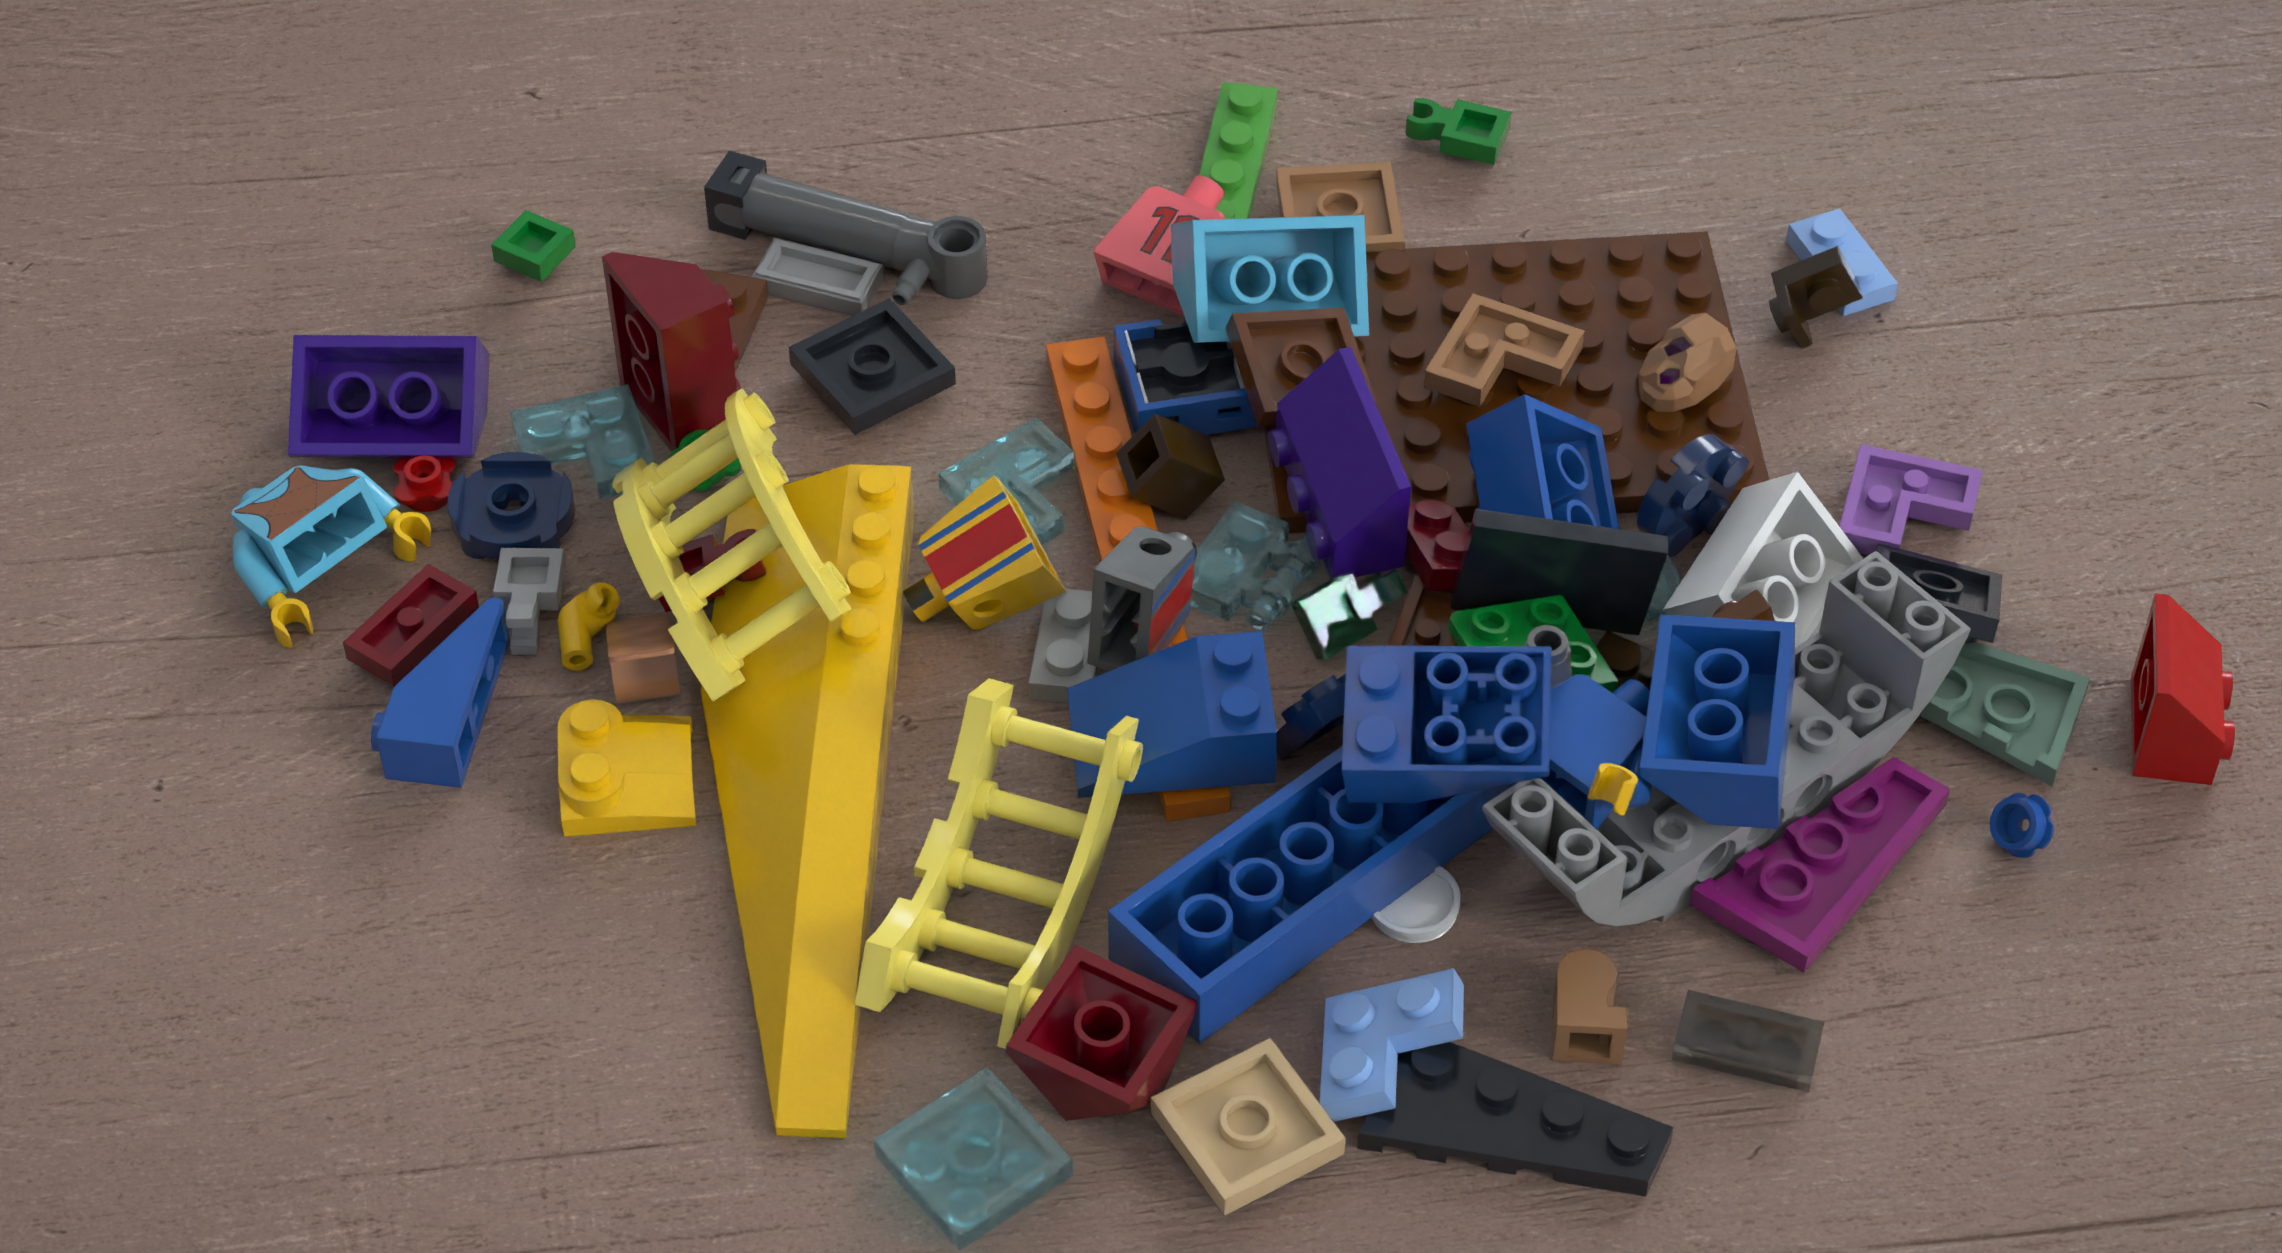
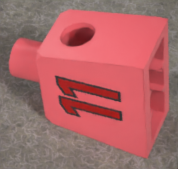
(1138, 248)

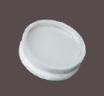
(1422, 911)

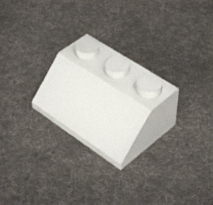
(1774, 542)

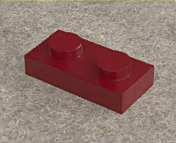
(1435, 542)
(411, 625)

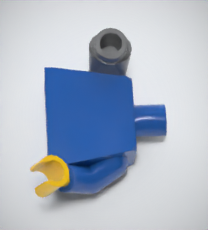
(1593, 736)

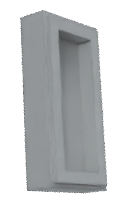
(819, 277)

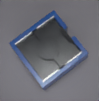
(1179, 378)

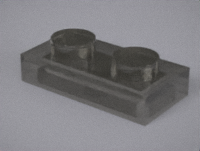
(1748, 1041)

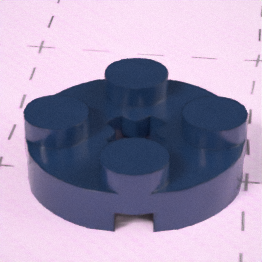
(520, 476)
(1694, 494)

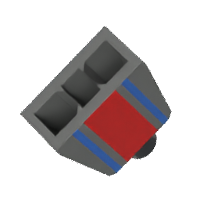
(1145, 583)

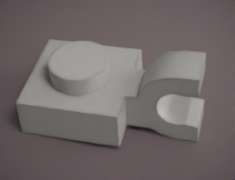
(528, 583)

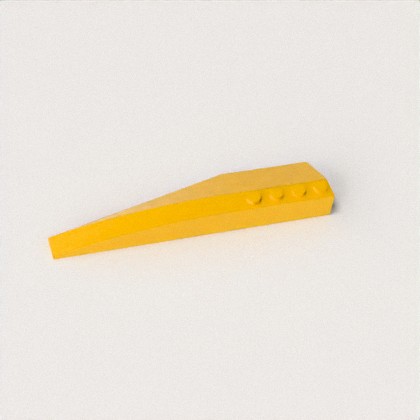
(805, 780)

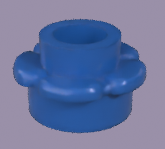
(2008, 820)

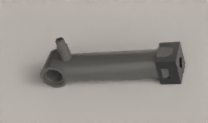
(944, 251)

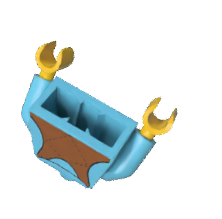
(306, 527)

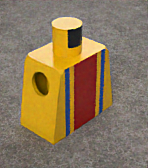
(983, 561)

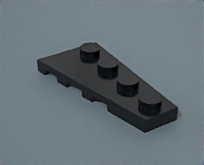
(1514, 1120)

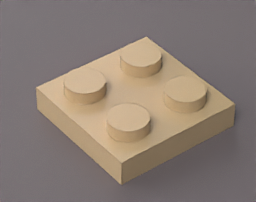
(1247, 1126)

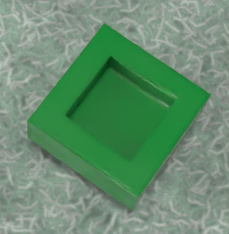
(533, 245)

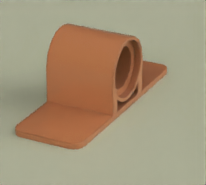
(642, 658)

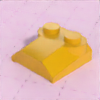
(623, 770)

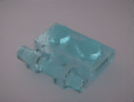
(1236, 558)

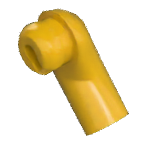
(582, 620)

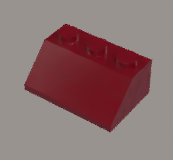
(671, 342)

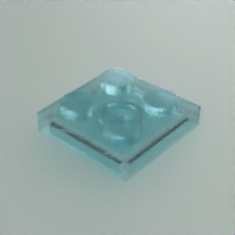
(973, 1158)

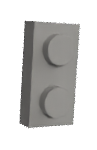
(1062, 647)

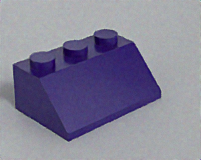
(387, 396)
(1343, 470)

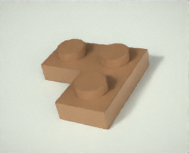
(1499, 337)

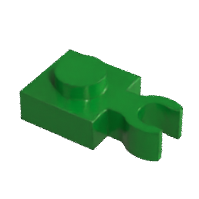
(1465, 131)

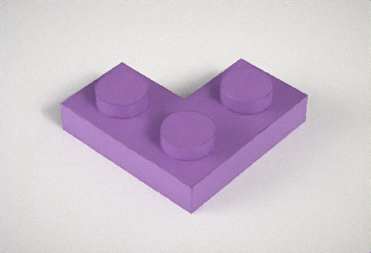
(1899, 485)

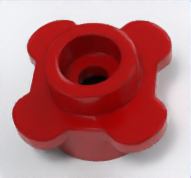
(423, 482)

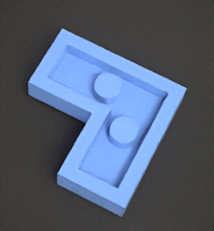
(1369, 1030)

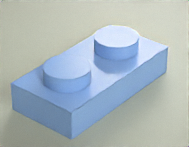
(1832, 230)

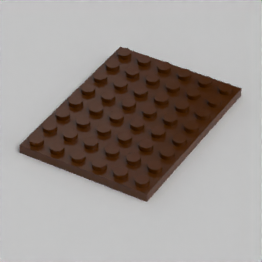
(1612, 288)

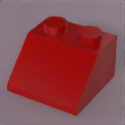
(2179, 699)

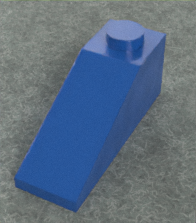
(443, 703)

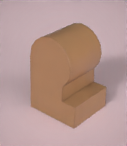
(1583, 1010)

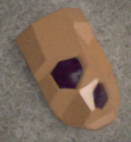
(1687, 364)

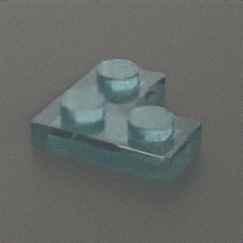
(591, 425)
(1023, 463)

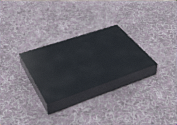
(1597, 569)

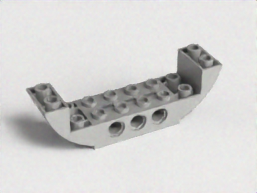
(1854, 696)

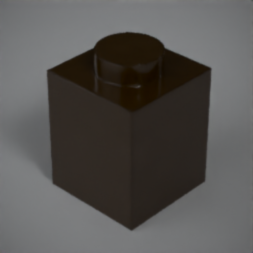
(1170, 466)

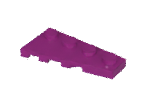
(1825, 866)

